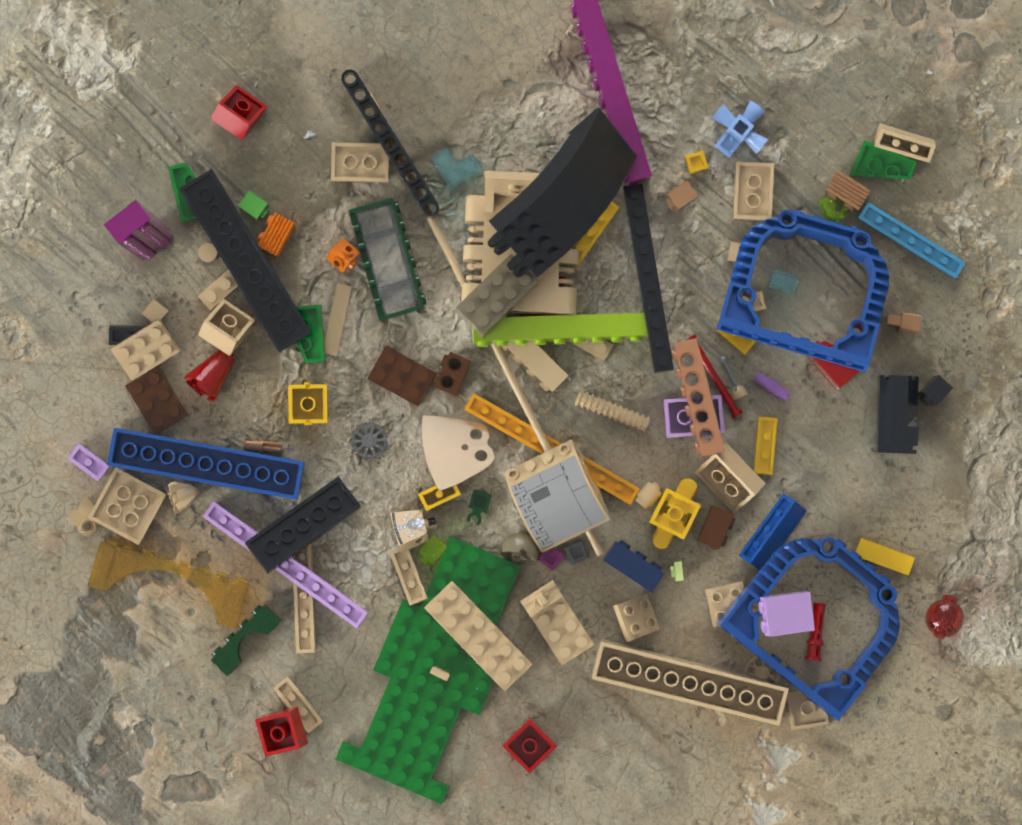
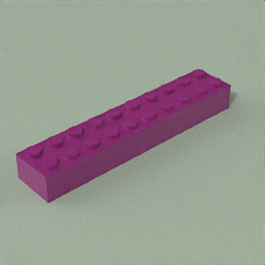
(609, 82)
(139, 231)

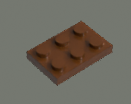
(401, 375)
(156, 400)

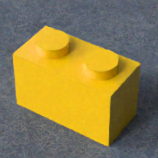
(433, 497)

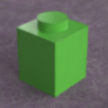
(254, 206)

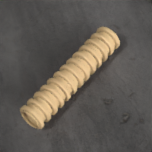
(612, 411)

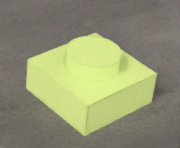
(677, 571)

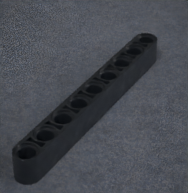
(386, 135)

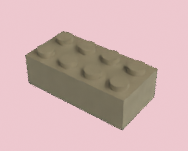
(495, 298)

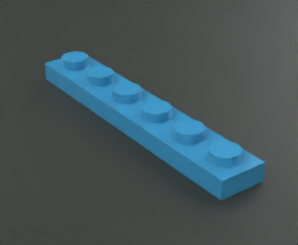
(911, 240)

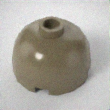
(520, 547)

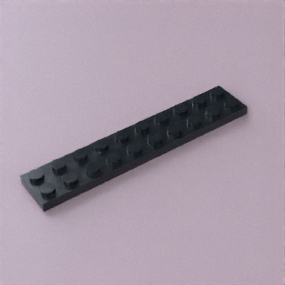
(245, 260)

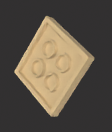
(127, 506)

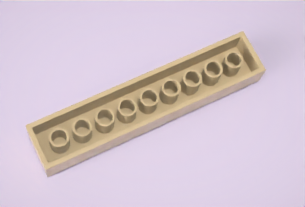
(690, 682)

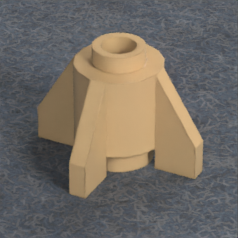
(181, 495)

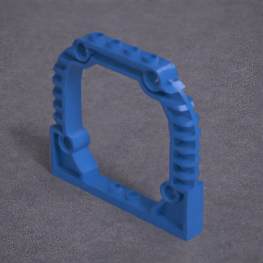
(741, 320)
(743, 623)

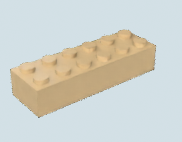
(478, 635)

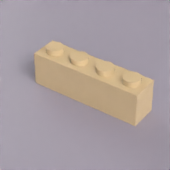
(538, 365)

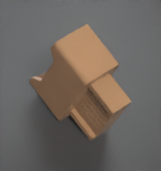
(904, 323)

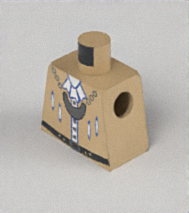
(411, 528)

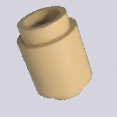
(649, 494)

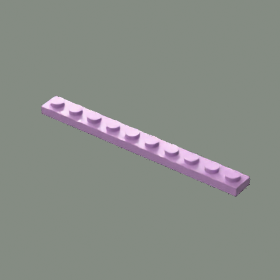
(291, 568)

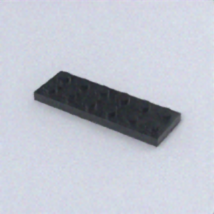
(302, 525)

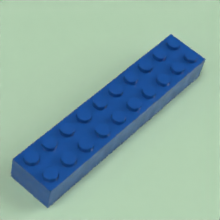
(206, 463)

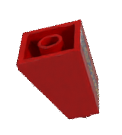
(834, 373)

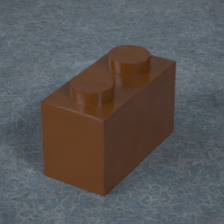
(715, 527)

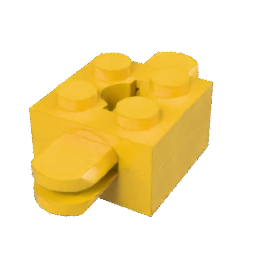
(674, 513)

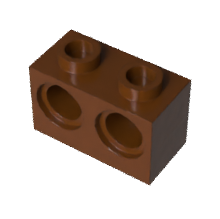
(457, 375)

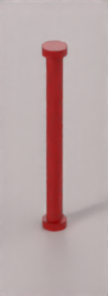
(717, 381)

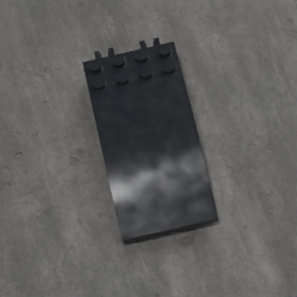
(564, 197)

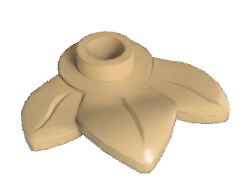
(80, 517)

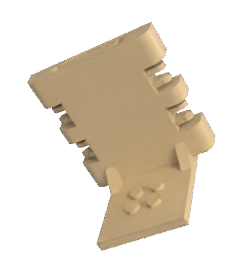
(479, 209)

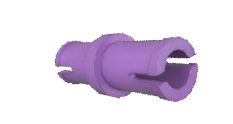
(771, 386)

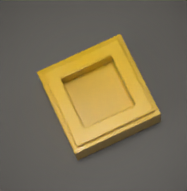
(696, 162)

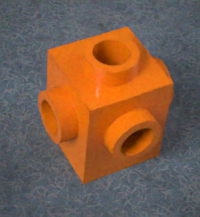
(343, 255)

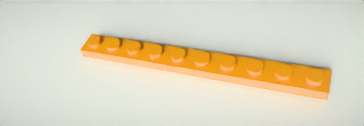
(525, 434)

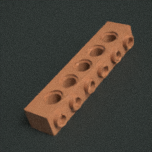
(691, 349)

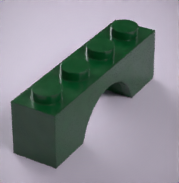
(228, 657)

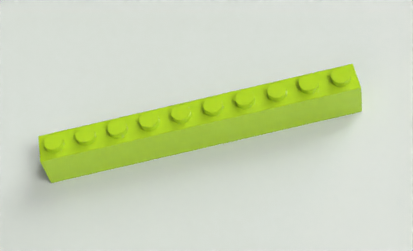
(565, 328)

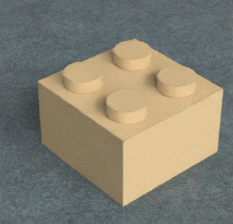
(226, 327)

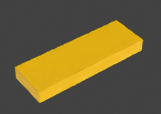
(765, 445)
(885, 556)

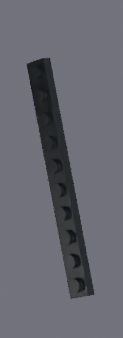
(648, 278)

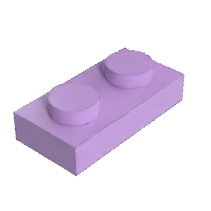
(88, 462)

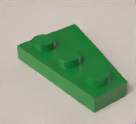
(882, 163)
(180, 176)
(313, 345)

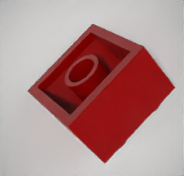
(238, 112)

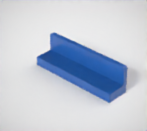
(773, 531)

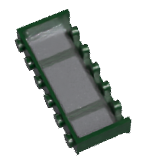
(387, 259)

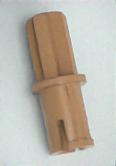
(262, 446)

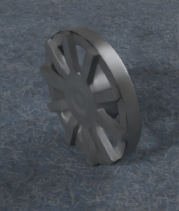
(369, 440)

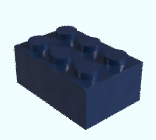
(634, 565)

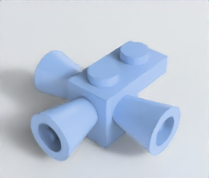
(739, 129)

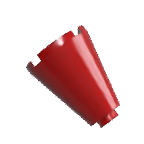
(210, 375)

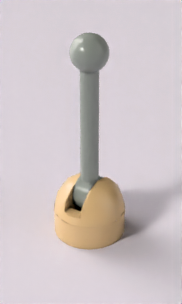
(737, 391)

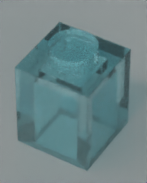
(783, 282)

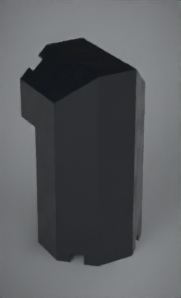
(896, 414)

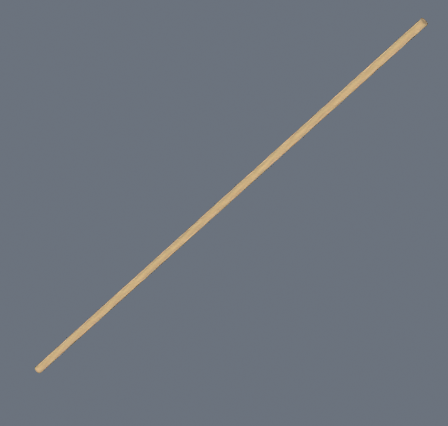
(497, 350)

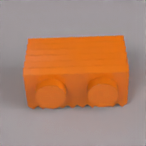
(276, 234)

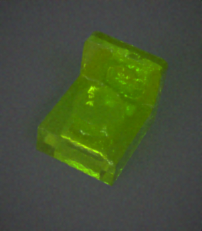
(828, 207)
(431, 551)

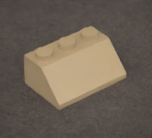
(730, 478)

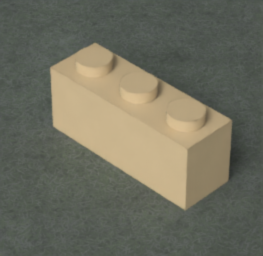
(904, 143)

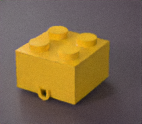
(308, 404)

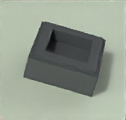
(576, 552)

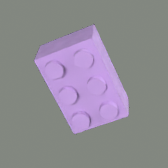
(677, 421)

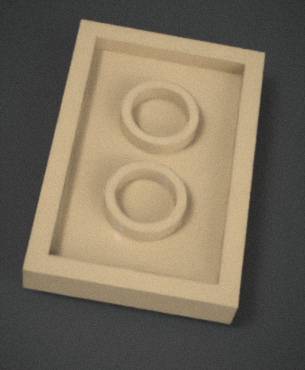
(359, 163)
(753, 191)
(145, 349)

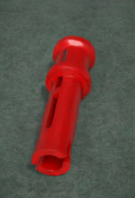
(815, 641)

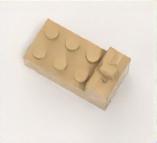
(557, 622)

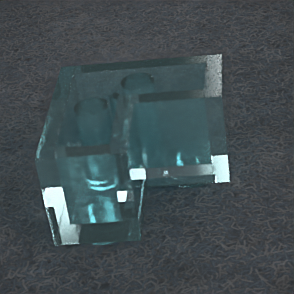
(455, 173)

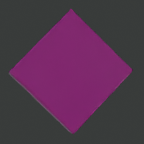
(551, 558)

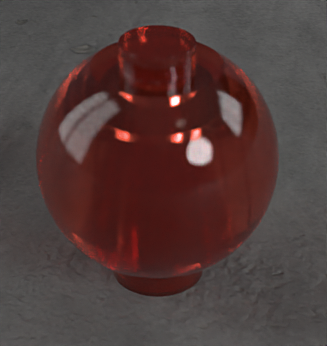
(944, 617)

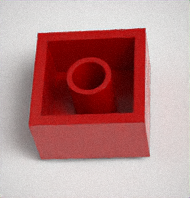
(281, 731)
(529, 745)

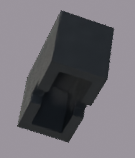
(934, 391)

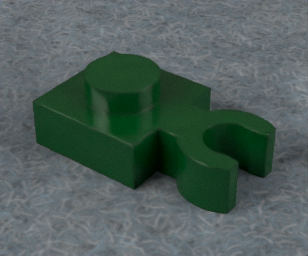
(479, 503)

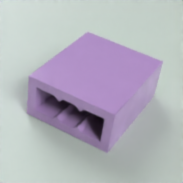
(786, 613)

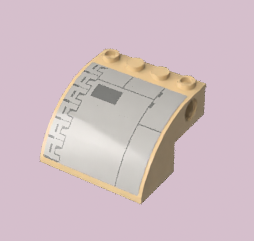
(556, 496)

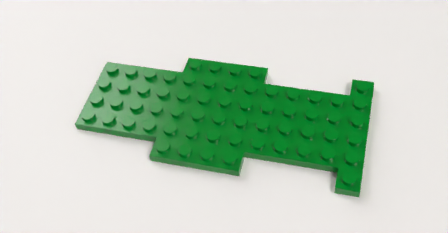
(417, 705)

